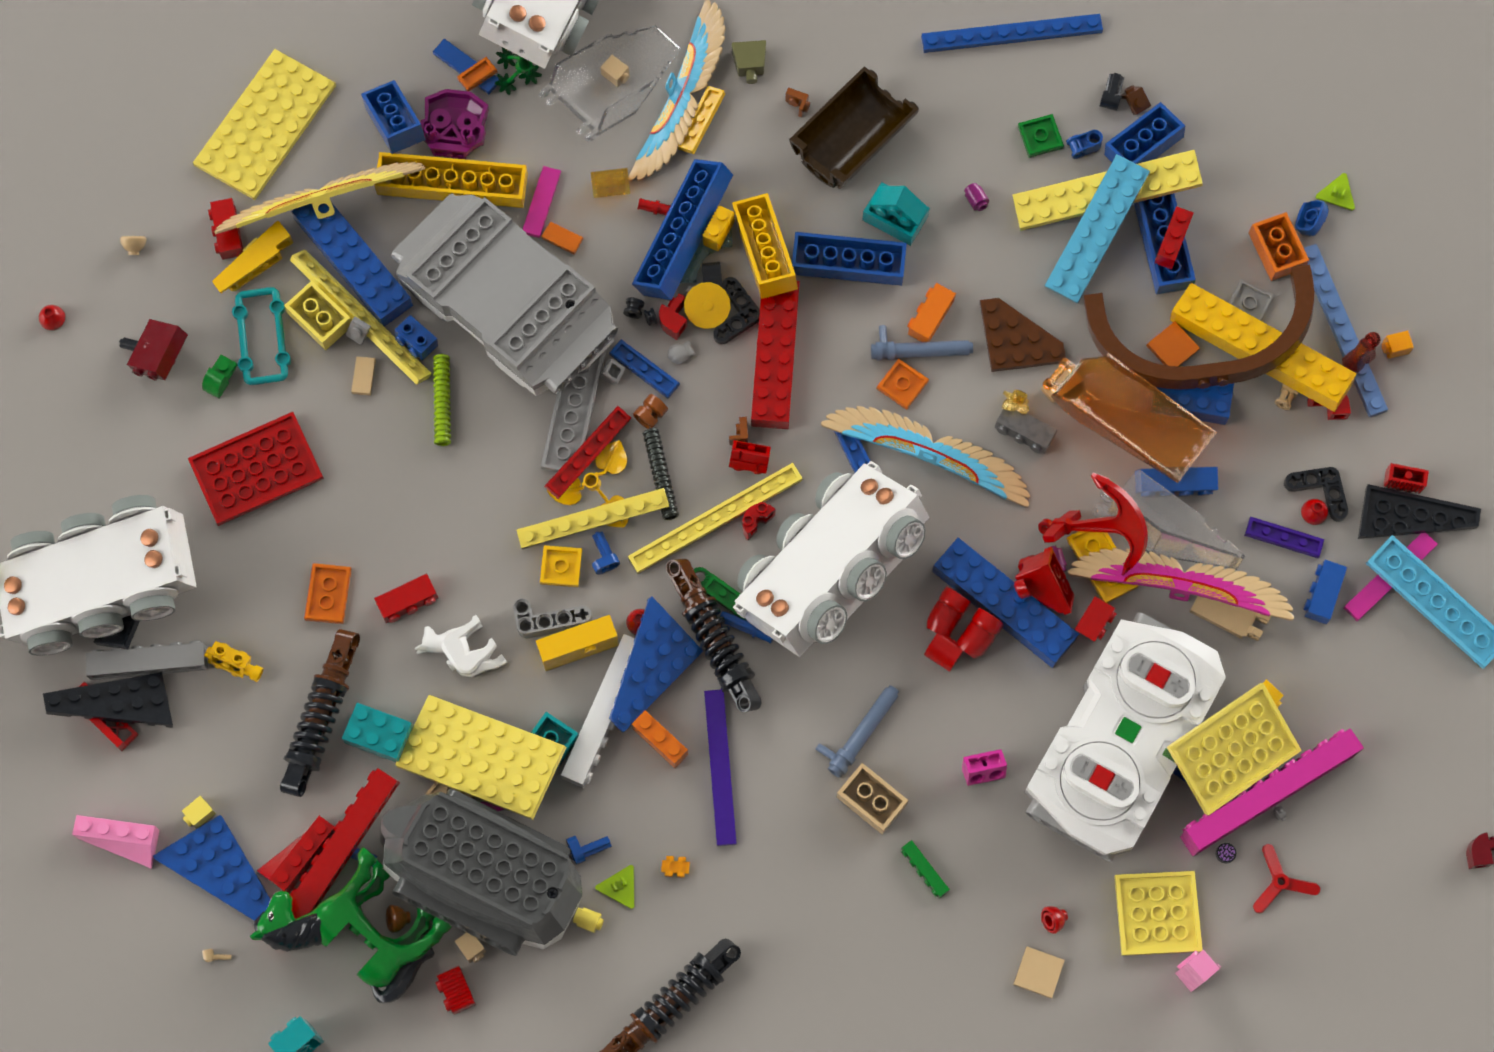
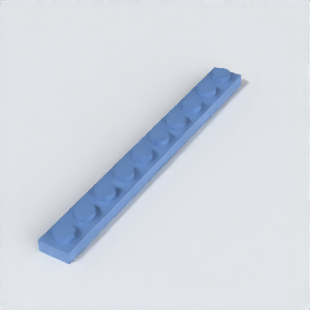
(1343, 330)

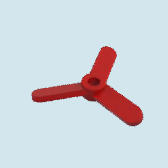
(1274, 888)

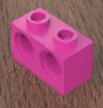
(984, 767)

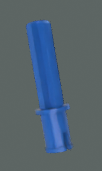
(743, 625)

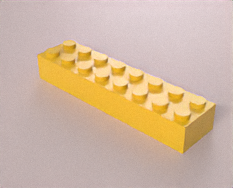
(498, 182)

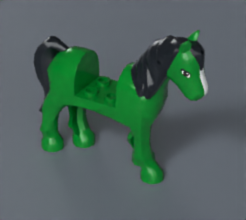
(395, 959)

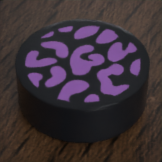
(1226, 853)

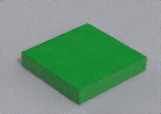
(1040, 135)

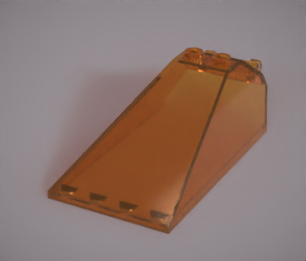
(1130, 413)

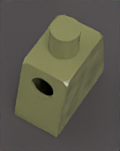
(749, 59)

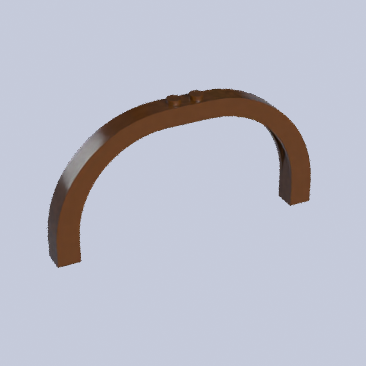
(1214, 373)

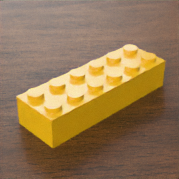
(764, 246)

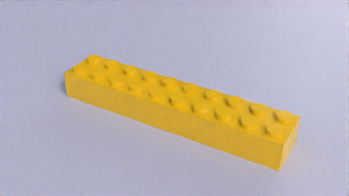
(1246, 335)

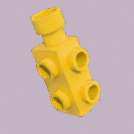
(233, 659)

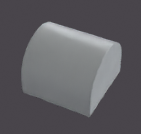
(612, 372)

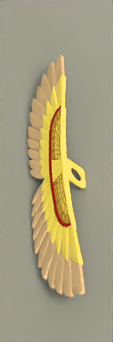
(322, 196)

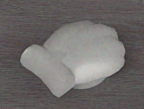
(680, 352)

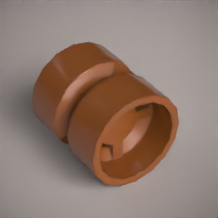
(650, 411)

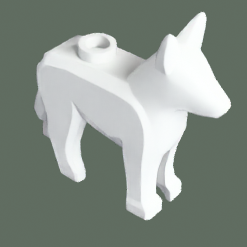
(456, 648)

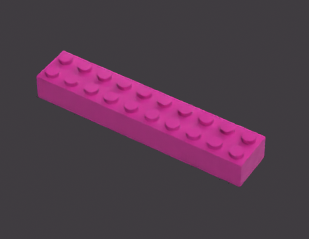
(1274, 790)

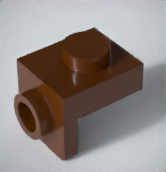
(1136, 99)

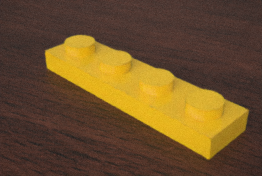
(703, 116)

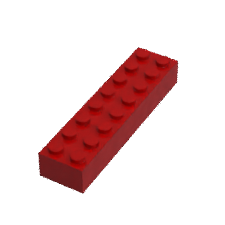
(775, 360)

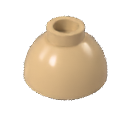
(133, 244)

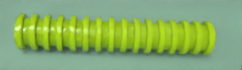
(442, 400)

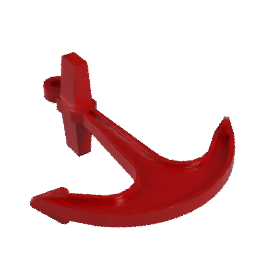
(1128, 522)

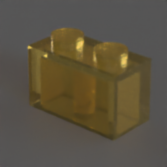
(610, 182)

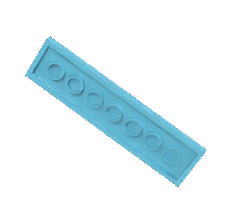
(1097, 228)
(1435, 600)

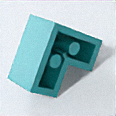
(900, 203)

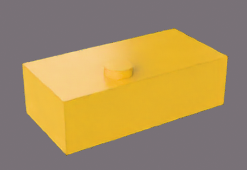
(577, 642)

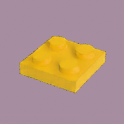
(561, 566)

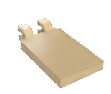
(1229, 618)

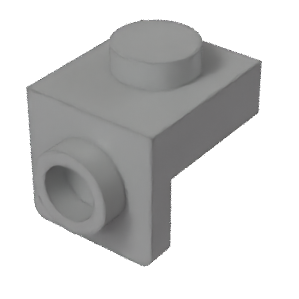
(358, 330)

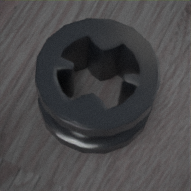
(650, 317)

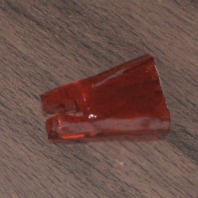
(1362, 353)

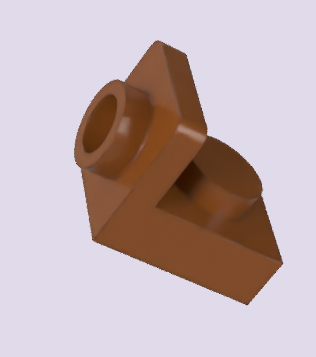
(798, 98)
(741, 431)

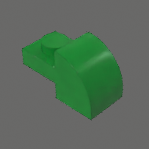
(217, 377)

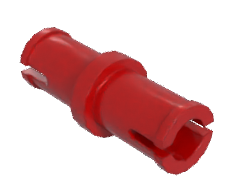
(655, 207)

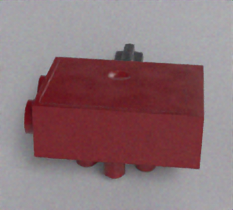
(155, 350)

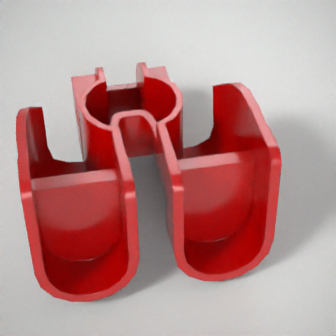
(943, 620)

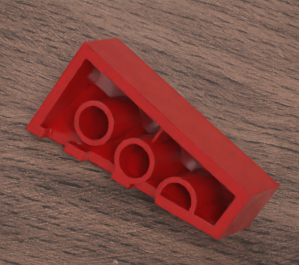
(294, 860)

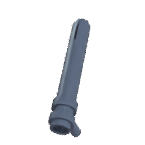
(892, 350)
(846, 755)

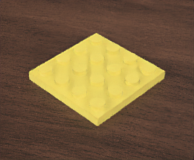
(1158, 913)

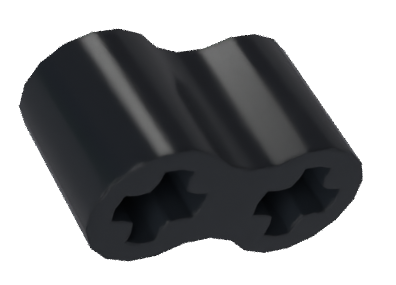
(712, 273)

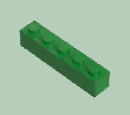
(924, 869)

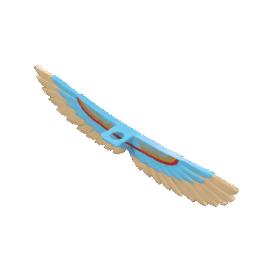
(694, 74)
(948, 453)

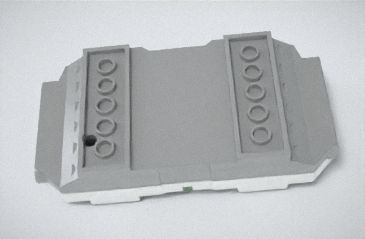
(505, 291)

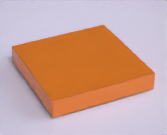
(1173, 346)
(902, 384)

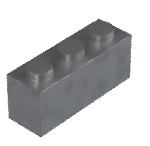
(1026, 430)

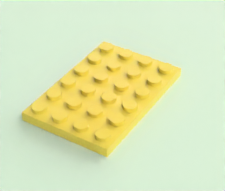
(1234, 749)

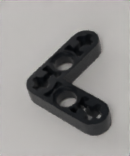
(743, 310)
(1327, 484)

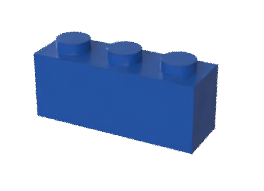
(1324, 591)

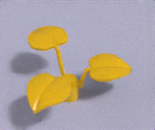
(611, 459)

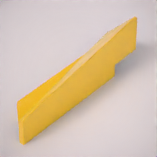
(255, 259)

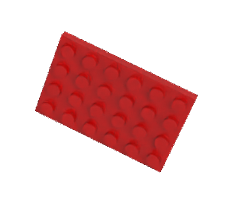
(255, 468)

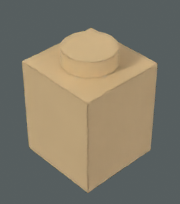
(615, 71)
(470, 947)

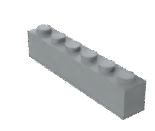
(145, 661)

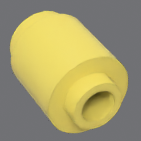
(588, 919)

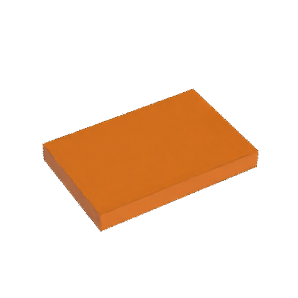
(327, 593)

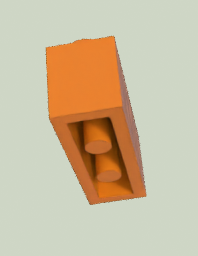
(931, 313)
(660, 739)

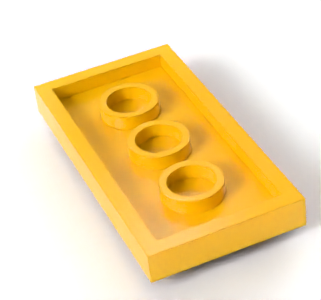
(1085, 542)

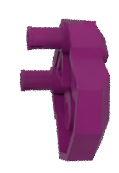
(456, 109)

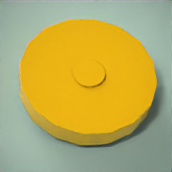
(707, 305)

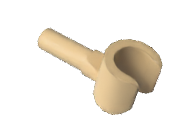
(208, 956)

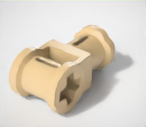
(1285, 391)

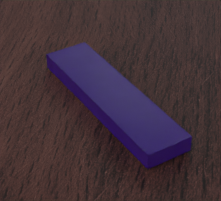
(1284, 537)

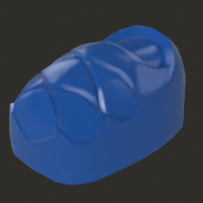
(1311, 217)

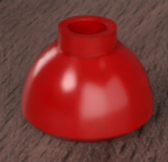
(51, 317)
(1314, 511)
(634, 619)
(1053, 918)

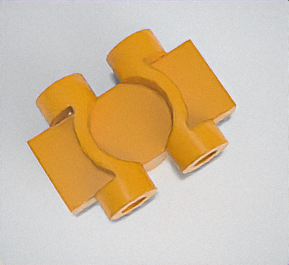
(672, 867)

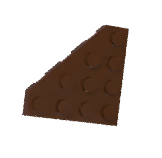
(1016, 340)

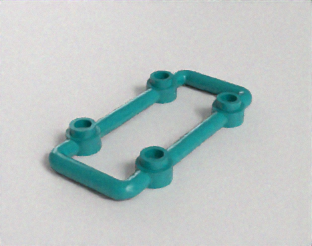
(282, 357)

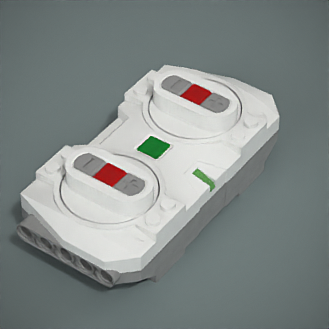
(1113, 754)

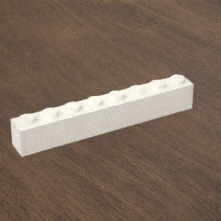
(597, 724)

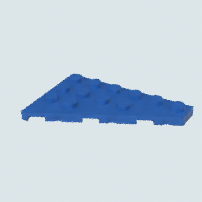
(656, 661)
(217, 865)

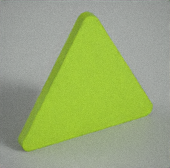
(1338, 193)
(620, 887)

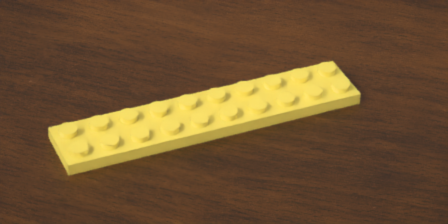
(1072, 197)

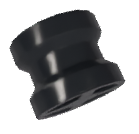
(633, 307)

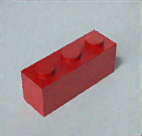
(1174, 237)
(228, 242)
(406, 598)

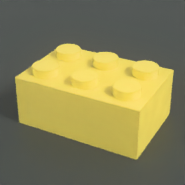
(318, 315)

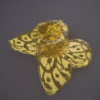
(1016, 401)

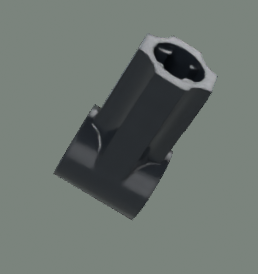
(1111, 95)

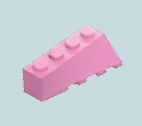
(122, 838)
(1196, 969)

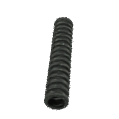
(660, 470)

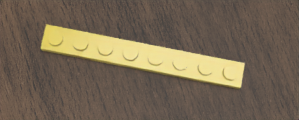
(592, 518)

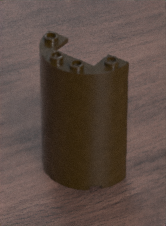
(850, 129)

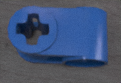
(1081, 143)

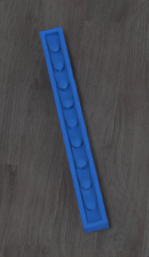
(1011, 33)

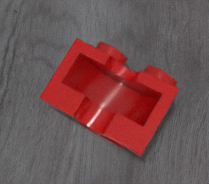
(754, 515)

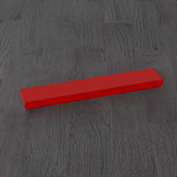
(587, 452)

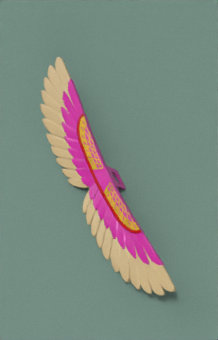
(1199, 580)

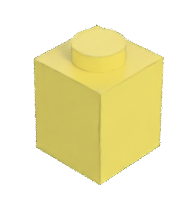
(197, 812)

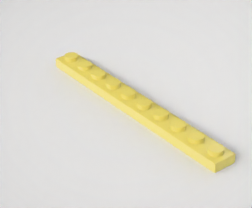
(378, 333)
(714, 518)

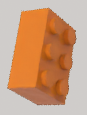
(1278, 245)

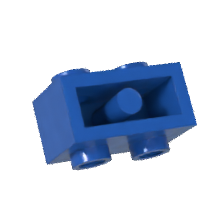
(415, 338)

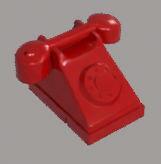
(1044, 580)

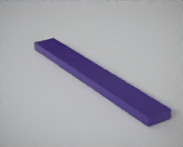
(720, 768)

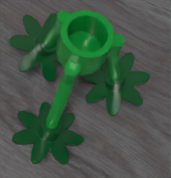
(522, 66)

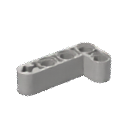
(553, 617)

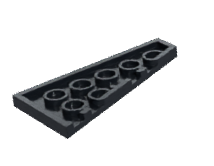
(1402, 513)
(123, 700)

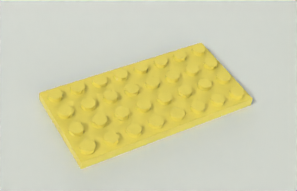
(264, 124)
(481, 756)

